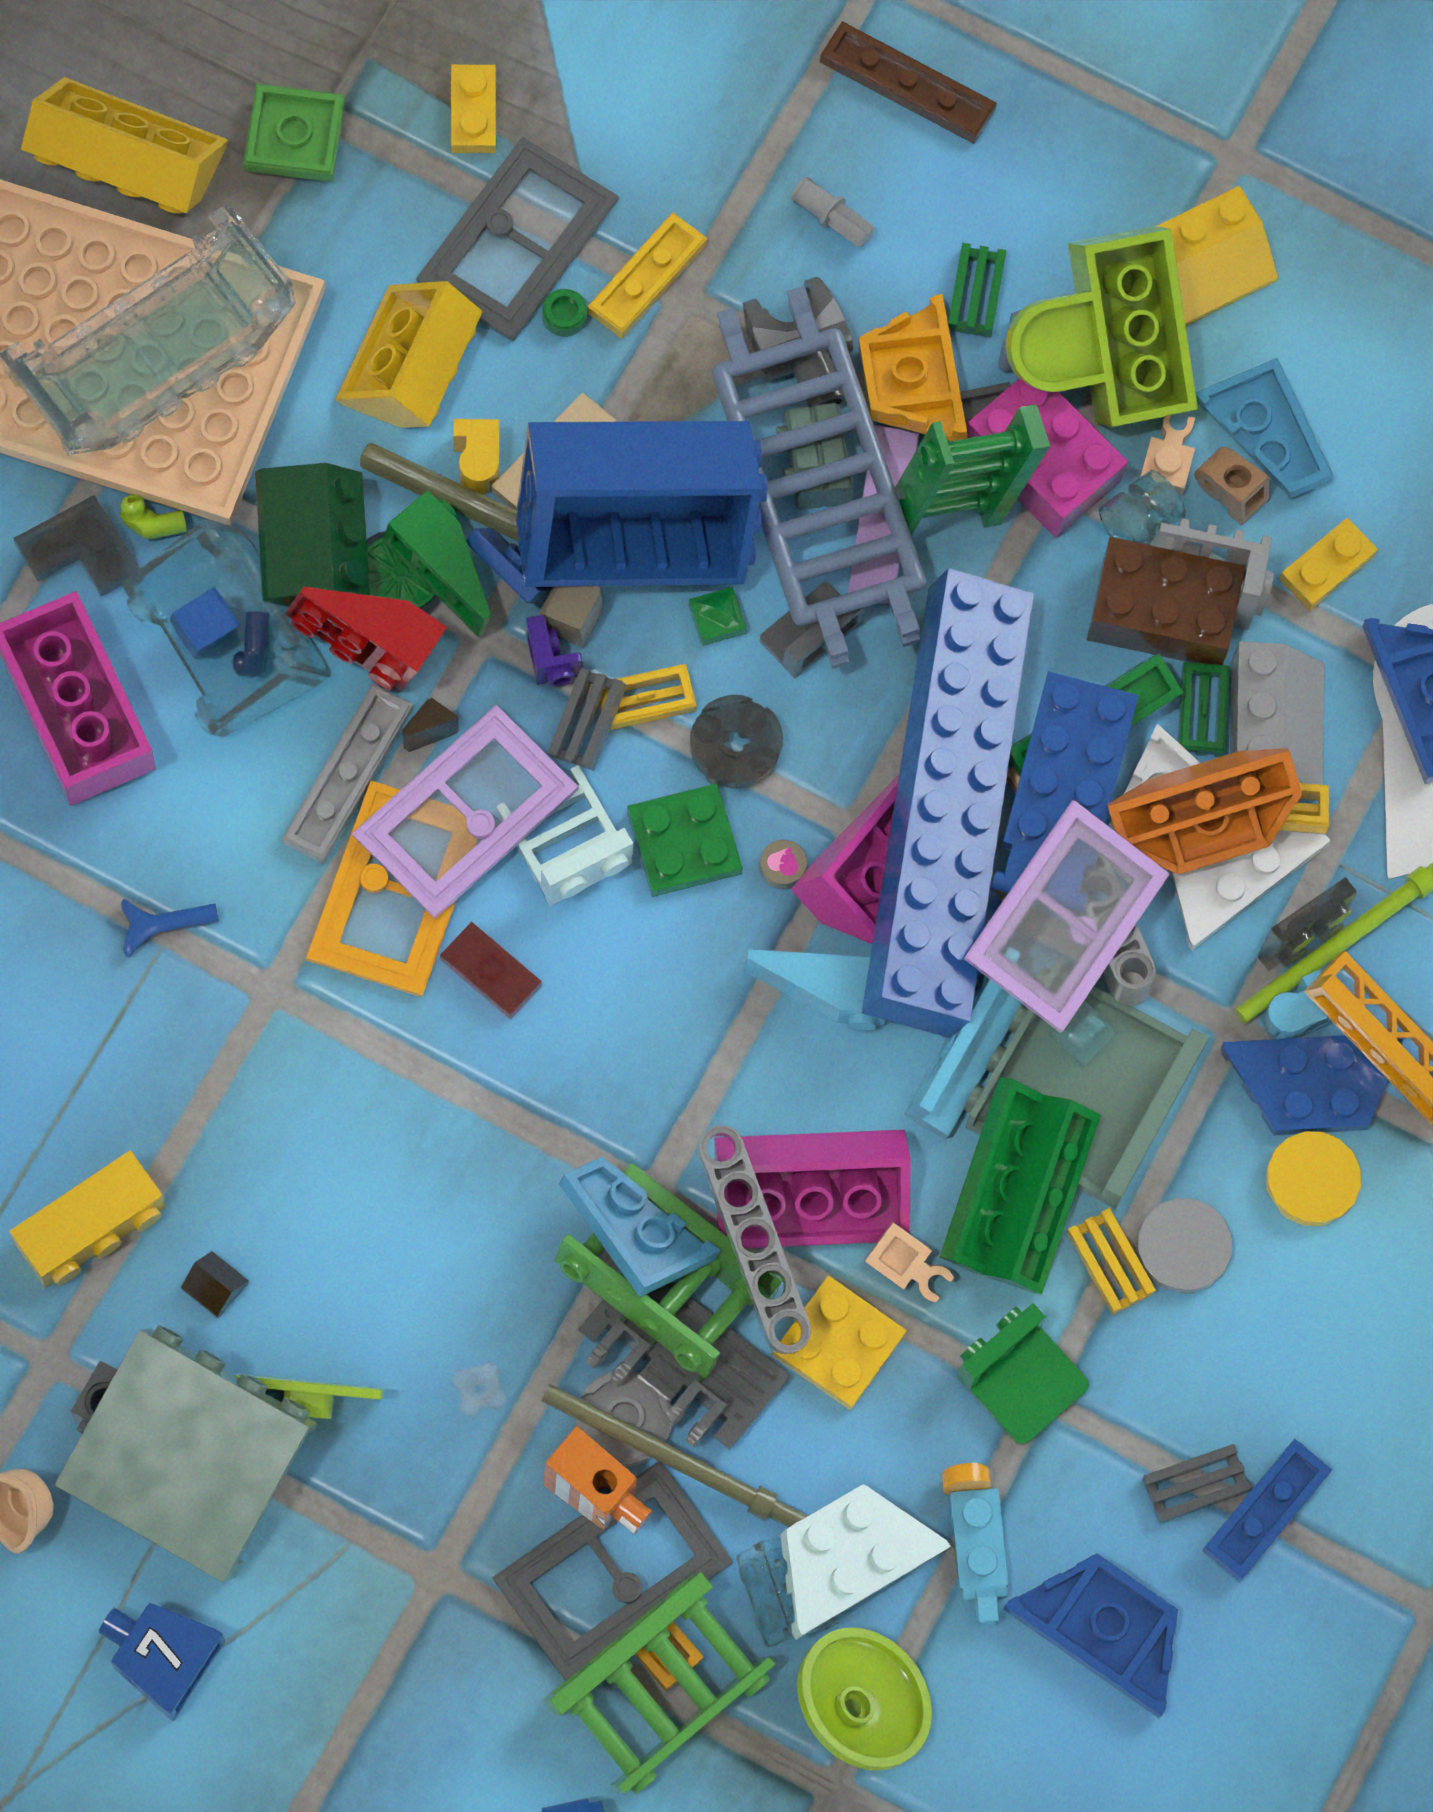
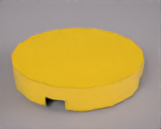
(1313, 1178)

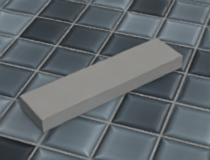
(347, 774)

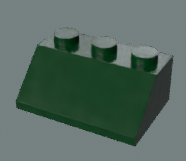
(311, 530)

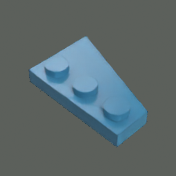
(1269, 426)
(635, 1233)

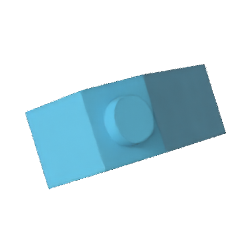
(820, 981)

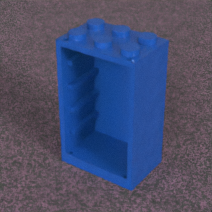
(639, 503)

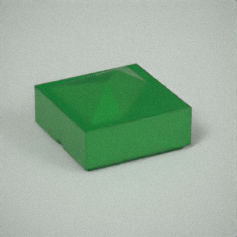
(717, 616)

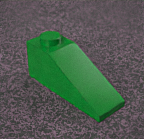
(436, 551)

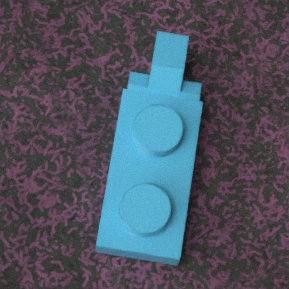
(979, 1551)

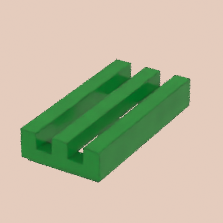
(982, 257)
(1200, 745)

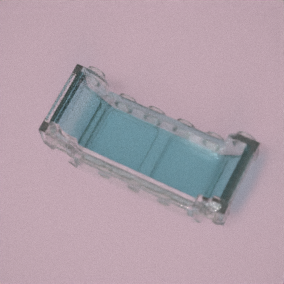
(157, 341)

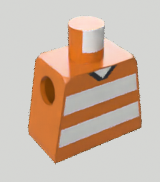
(582, 1468)

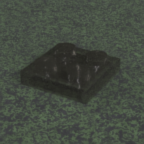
(1316, 919)

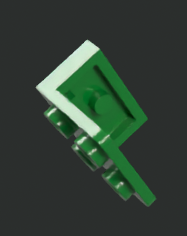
(1021, 1375)

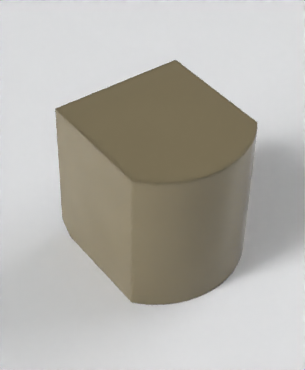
(573, 612)

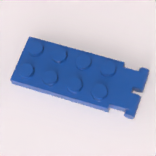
(1069, 757)

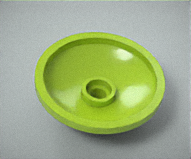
(879, 1688)

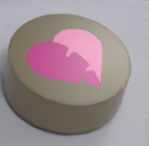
(782, 864)

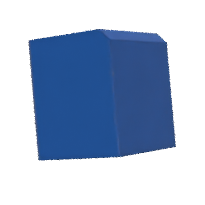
(204, 622)

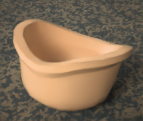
(24, 1508)

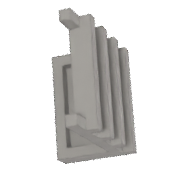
(1256, 580)

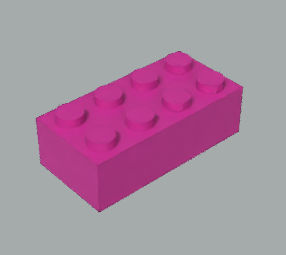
(74, 699)

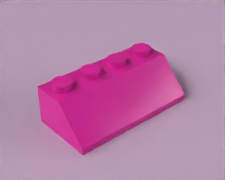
(824, 1185)

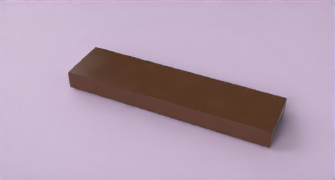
(908, 82)

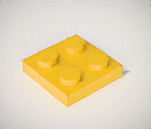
(845, 1343)

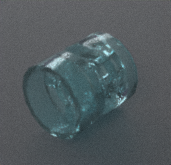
(1142, 510)

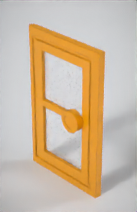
(373, 922)

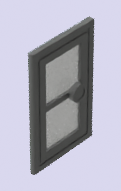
(520, 236)

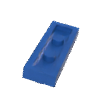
(1266, 1510)

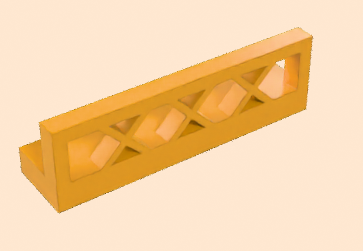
(1370, 1036)

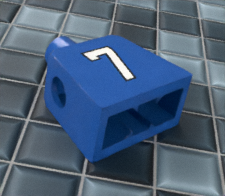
(162, 1654)

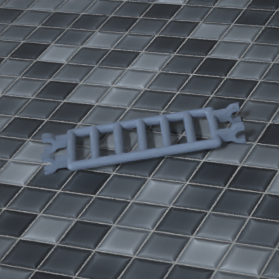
(871, 459)

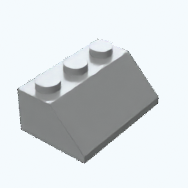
(1278, 704)

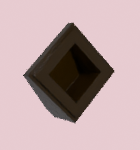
(429, 725)

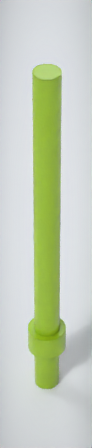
(1417, 885)

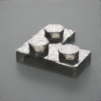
(80, 535)

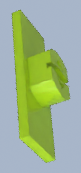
(318, 1396)

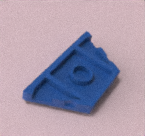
(1407, 670)
(1308, 1083)
(1106, 1626)

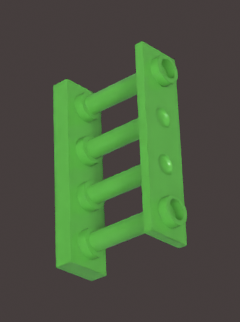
(690, 1349)
(614, 1666)

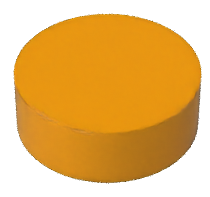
(965, 1477)

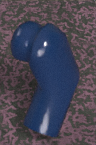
(253, 658)

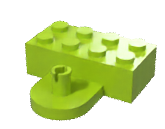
(1115, 333)

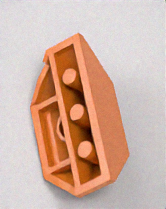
(1209, 809)

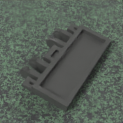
(734, 1390)

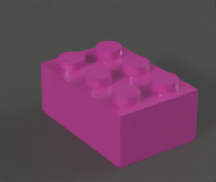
(1075, 468)

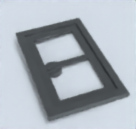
(570, 1656)

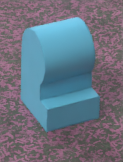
(1294, 1014)

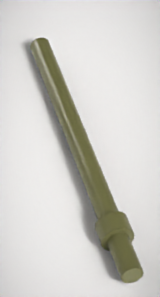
(760, 1501)

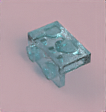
(763, 1574)

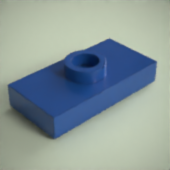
(505, 562)

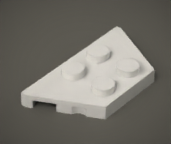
(1223, 890)

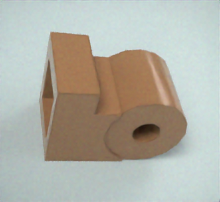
(1234, 483)

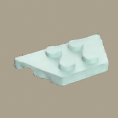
(850, 1554)

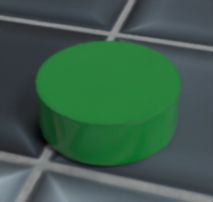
(564, 312)

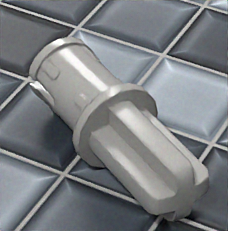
(832, 212)

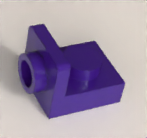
(545, 655)

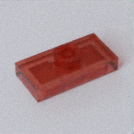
(490, 970)

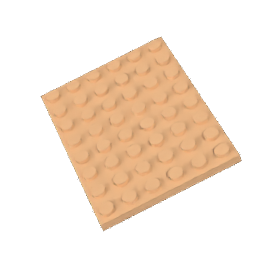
(70, 263)

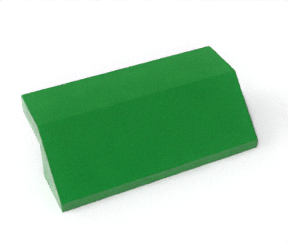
(1020, 1186)

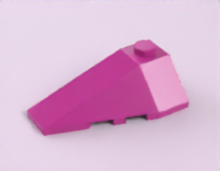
(847, 877)

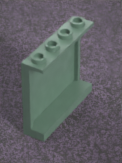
(1126, 1083)
(185, 1452)

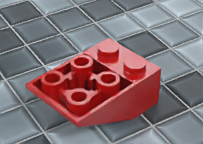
(375, 632)

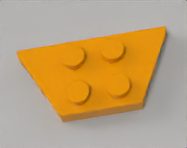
(913, 372)

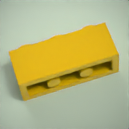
(88, 1220)

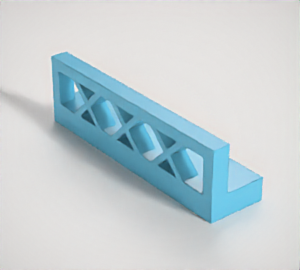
(963, 1060)

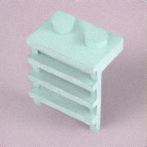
(585, 863)

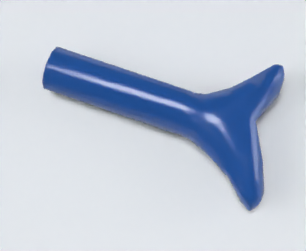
(146, 925)

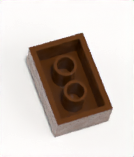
(1165, 602)

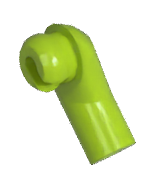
(148, 523)

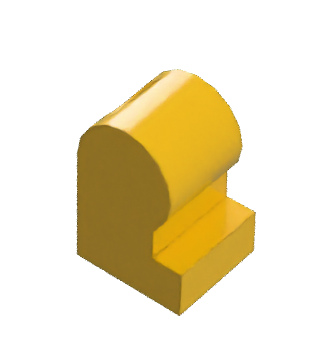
(480, 452)

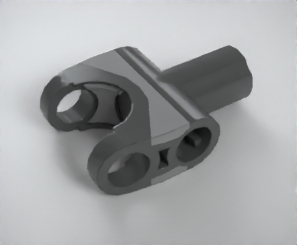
(767, 332)

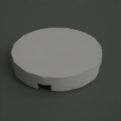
(1184, 1245)
(632, 1403)

